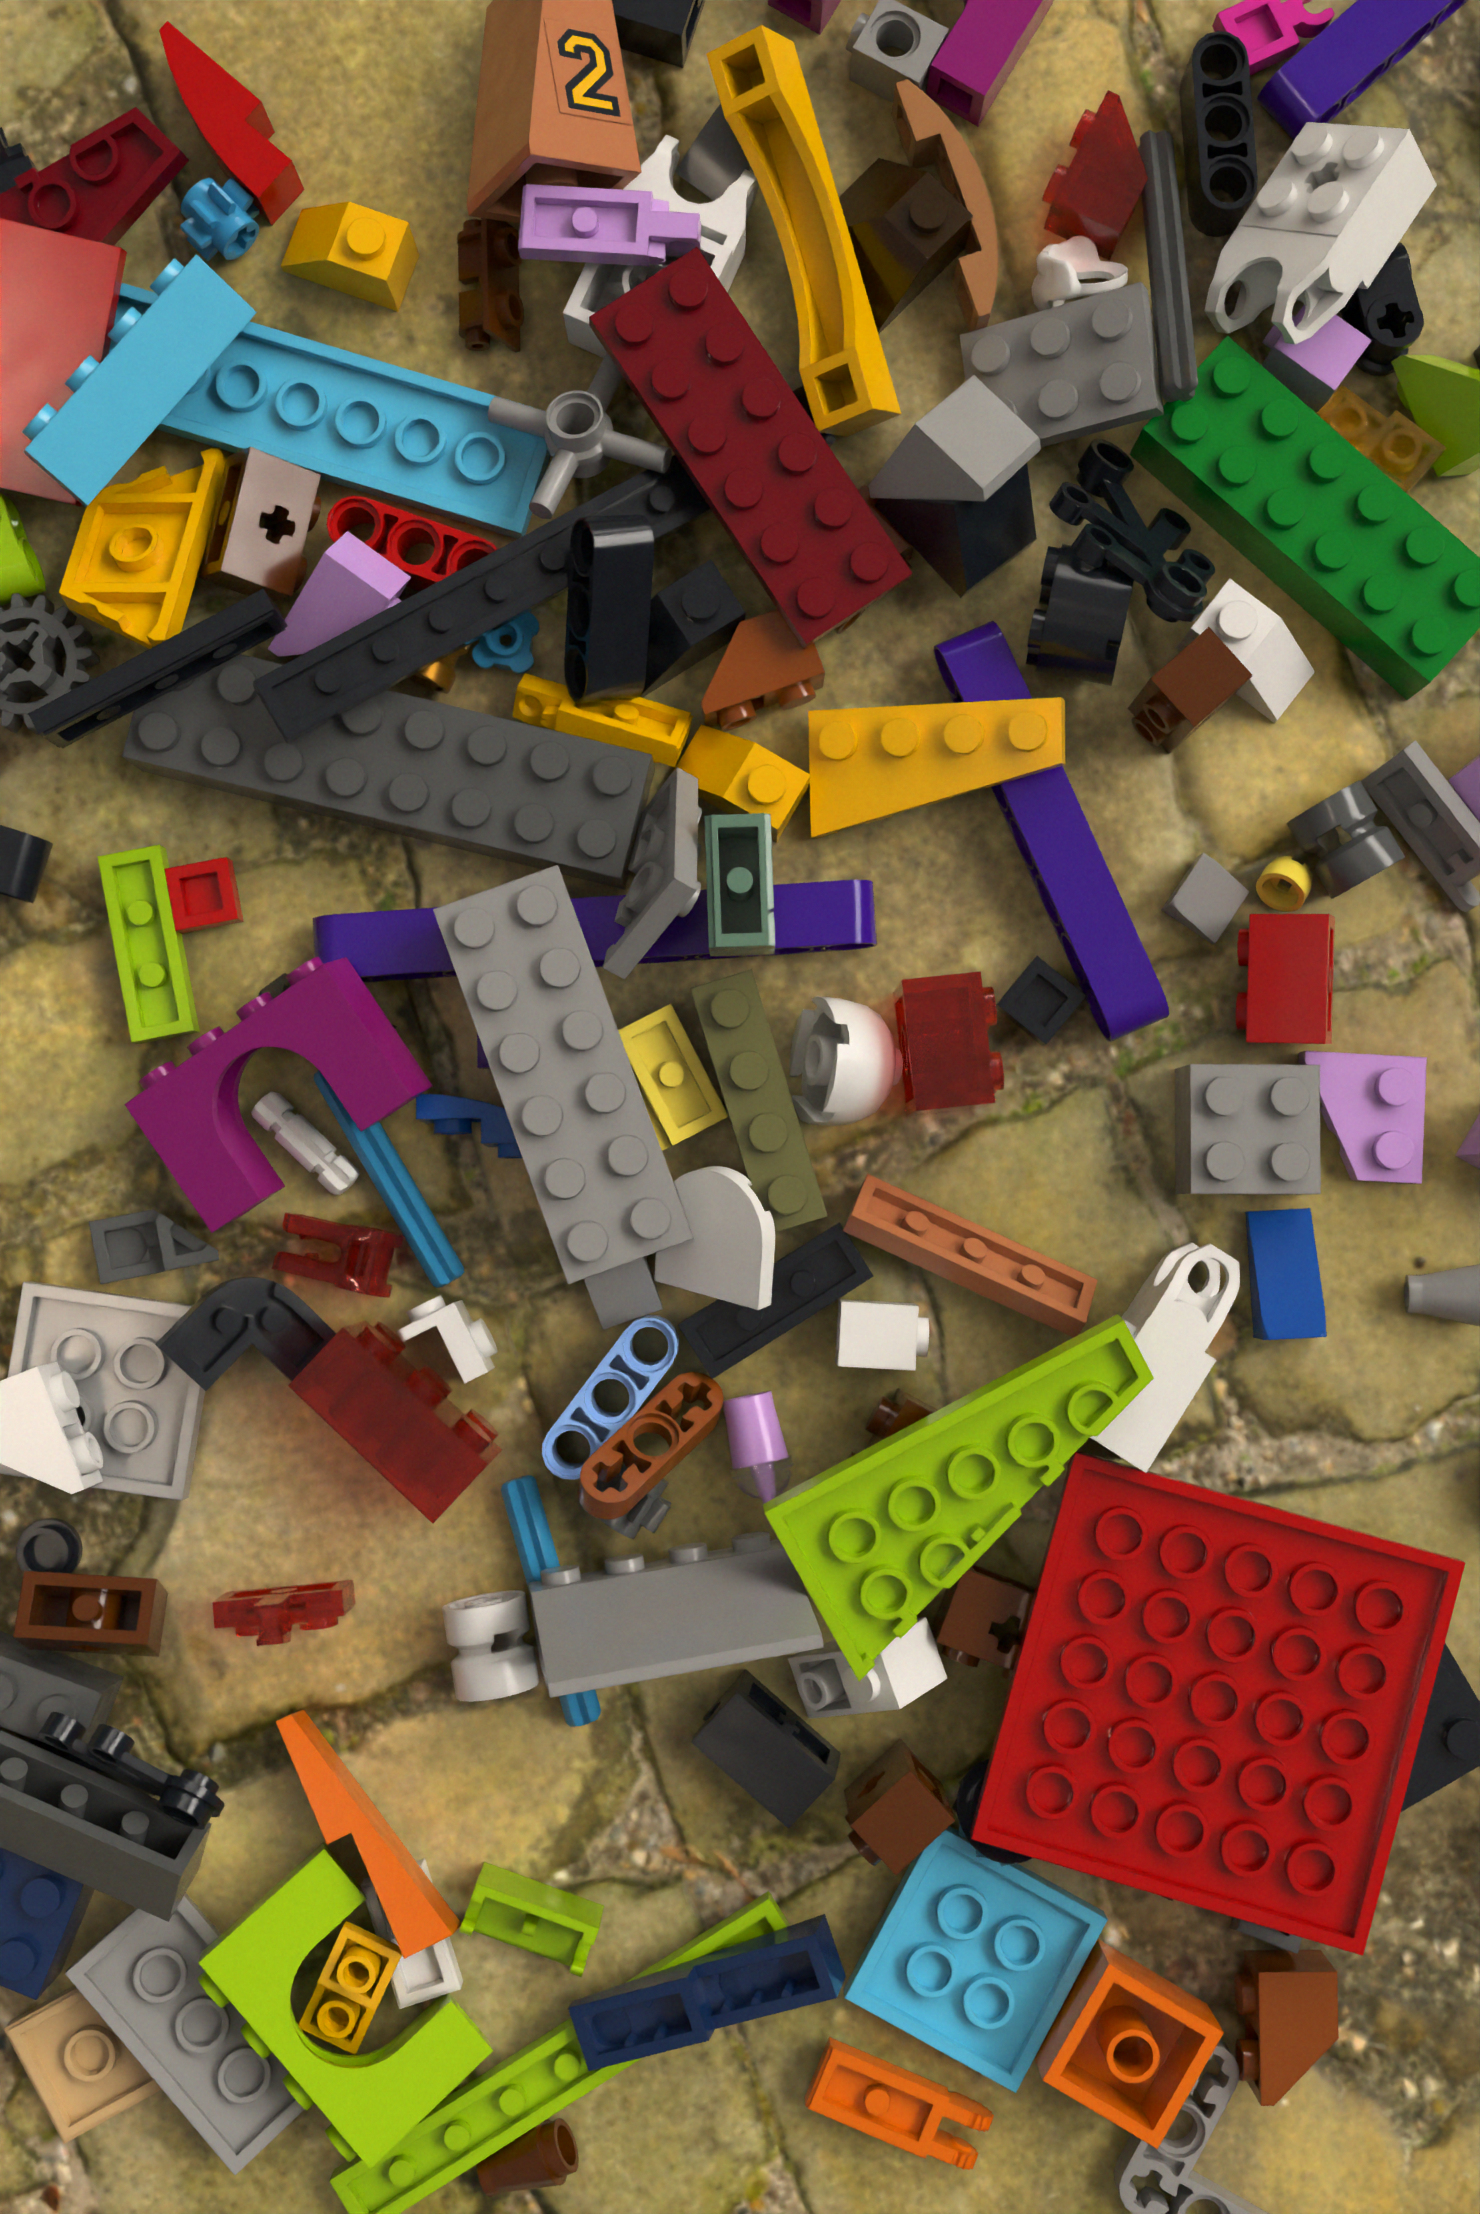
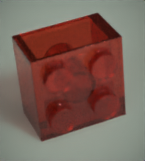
(946, 1043)

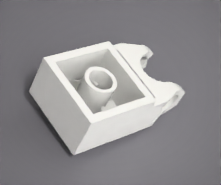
(1321, 226)
(721, 243)
(1172, 1334)

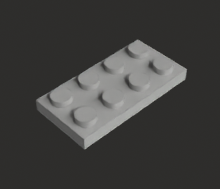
(151, 1998)

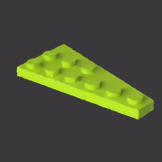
(934, 1497)

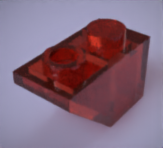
(1102, 182)

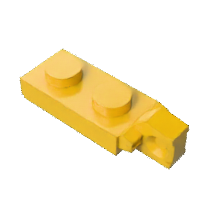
(624, 723)

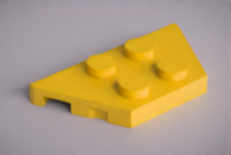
(144, 551)

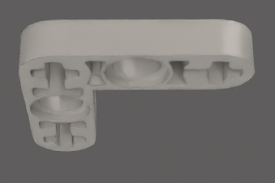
(1176, 2158)

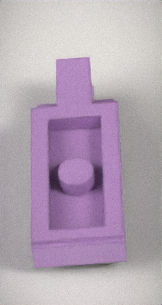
(602, 226)

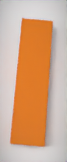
(342, 1807)

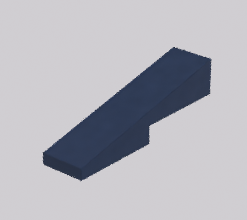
(710, 1992)

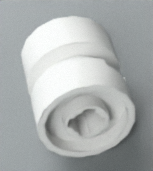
(490, 1645)

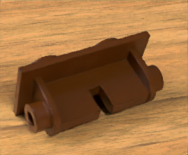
(494, 310)

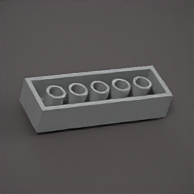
(563, 1074)

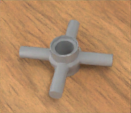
(578, 436)

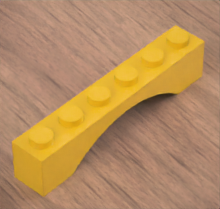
(779, 134)

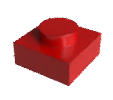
(203, 895)

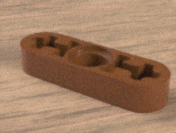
(643, 1470)

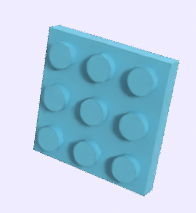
(975, 1957)

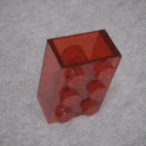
(397, 1416)

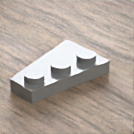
(665, 869)

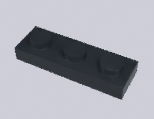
(800, 1288)

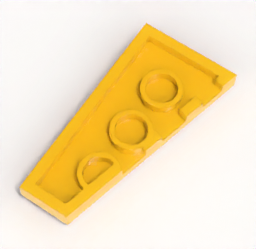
(912, 756)

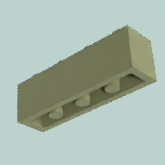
(758, 1099)

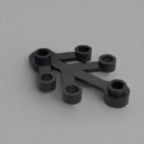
(1171, 587)
(184, 1798)

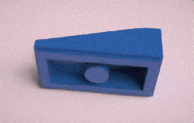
(1284, 1275)

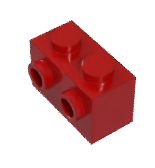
(1287, 978)

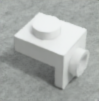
(466, 1340)

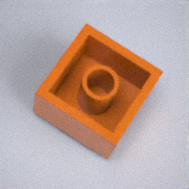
(1128, 2044)

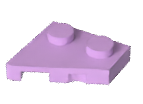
(1375, 1112)

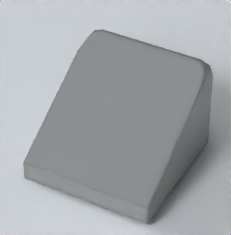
(1206, 898)
(623, 1293)

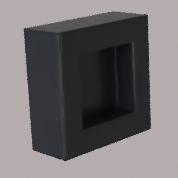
(1040, 1001)

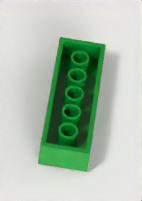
(1317, 518)

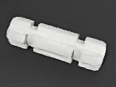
(305, 1143)

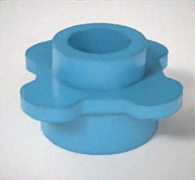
(516, 655)

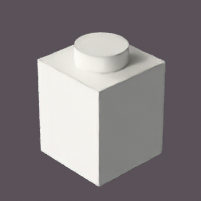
(880, 1334)

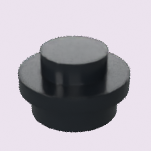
(49, 1547)

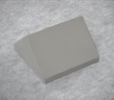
(958, 450)

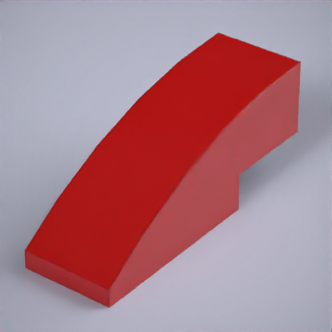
(232, 126)

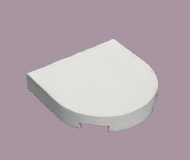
(730, 1244)

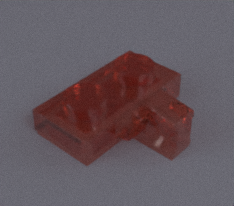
(275, 1609)

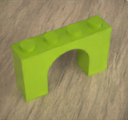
(365, 2096)

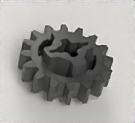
(45, 641)

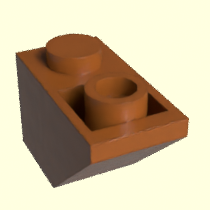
(760, 670)
(1288, 2018)

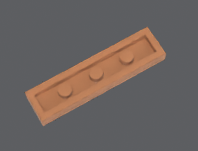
(971, 1256)

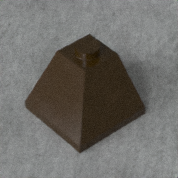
(901, 233)

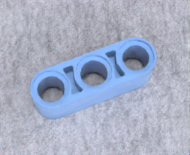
(585, 1414)

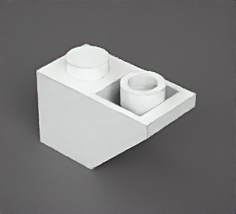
(44, 1431)
(900, 1676)

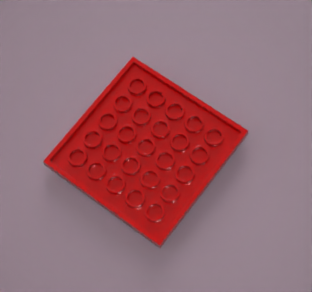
(1217, 1701)

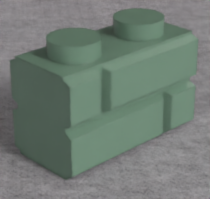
(739, 884)

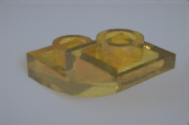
(1390, 443)

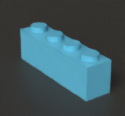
(139, 380)

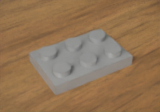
(1072, 364)

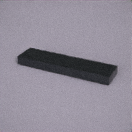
(159, 670)

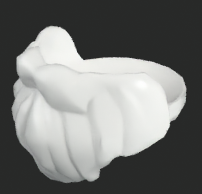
(1066, 263)

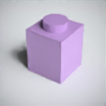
(1318, 363)

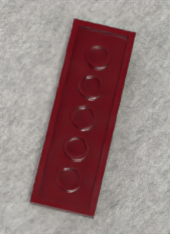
(749, 447)

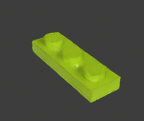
(147, 945)

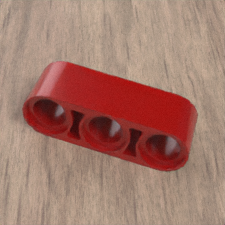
(399, 531)

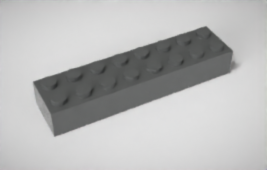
(408, 771)

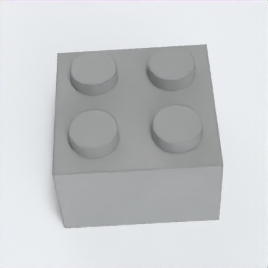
(1247, 1129)

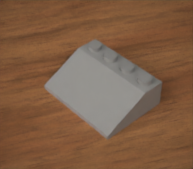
(669, 1614)

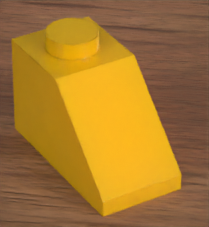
(353, 252)
(744, 777)

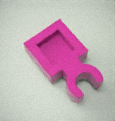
(1271, 28)

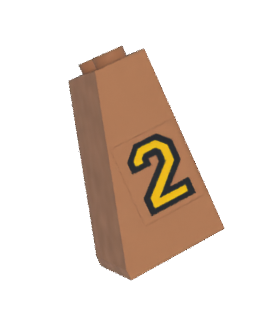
(549, 104)

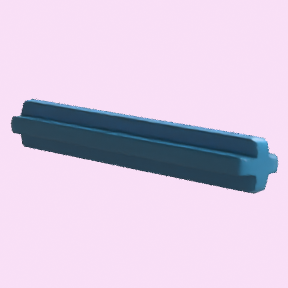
(398, 1193)
(537, 1554)

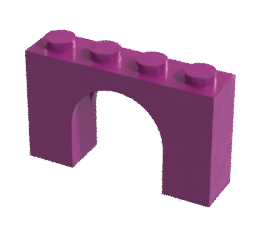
(972, 58)
(195, 1110)

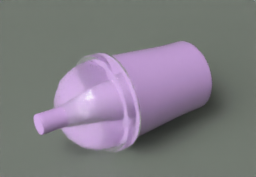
(757, 1446)

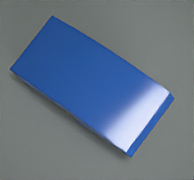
(455, 1117)

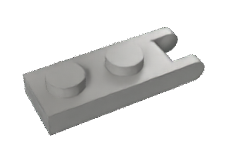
(1430, 820)

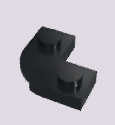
(241, 1315)

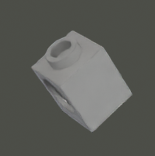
(893, 26)

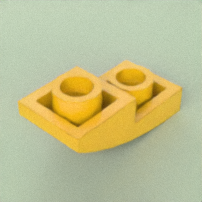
(350, 1987)

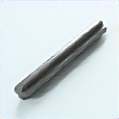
(1167, 269)

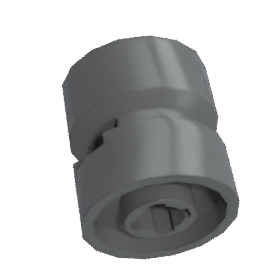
(1349, 864)

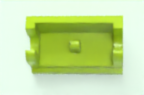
(533, 1917)

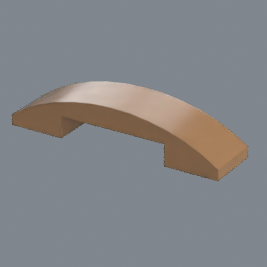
(933, 138)

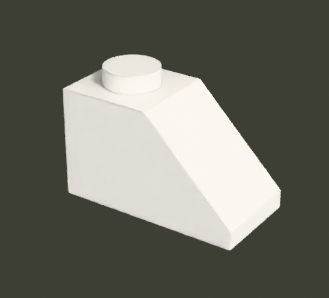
(1262, 646)

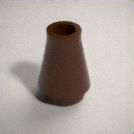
(531, 2161)

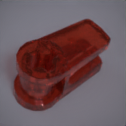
(363, 1259)

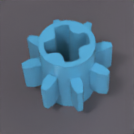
(219, 218)

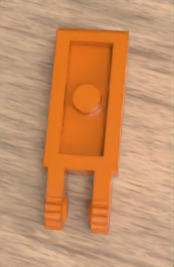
(893, 2104)

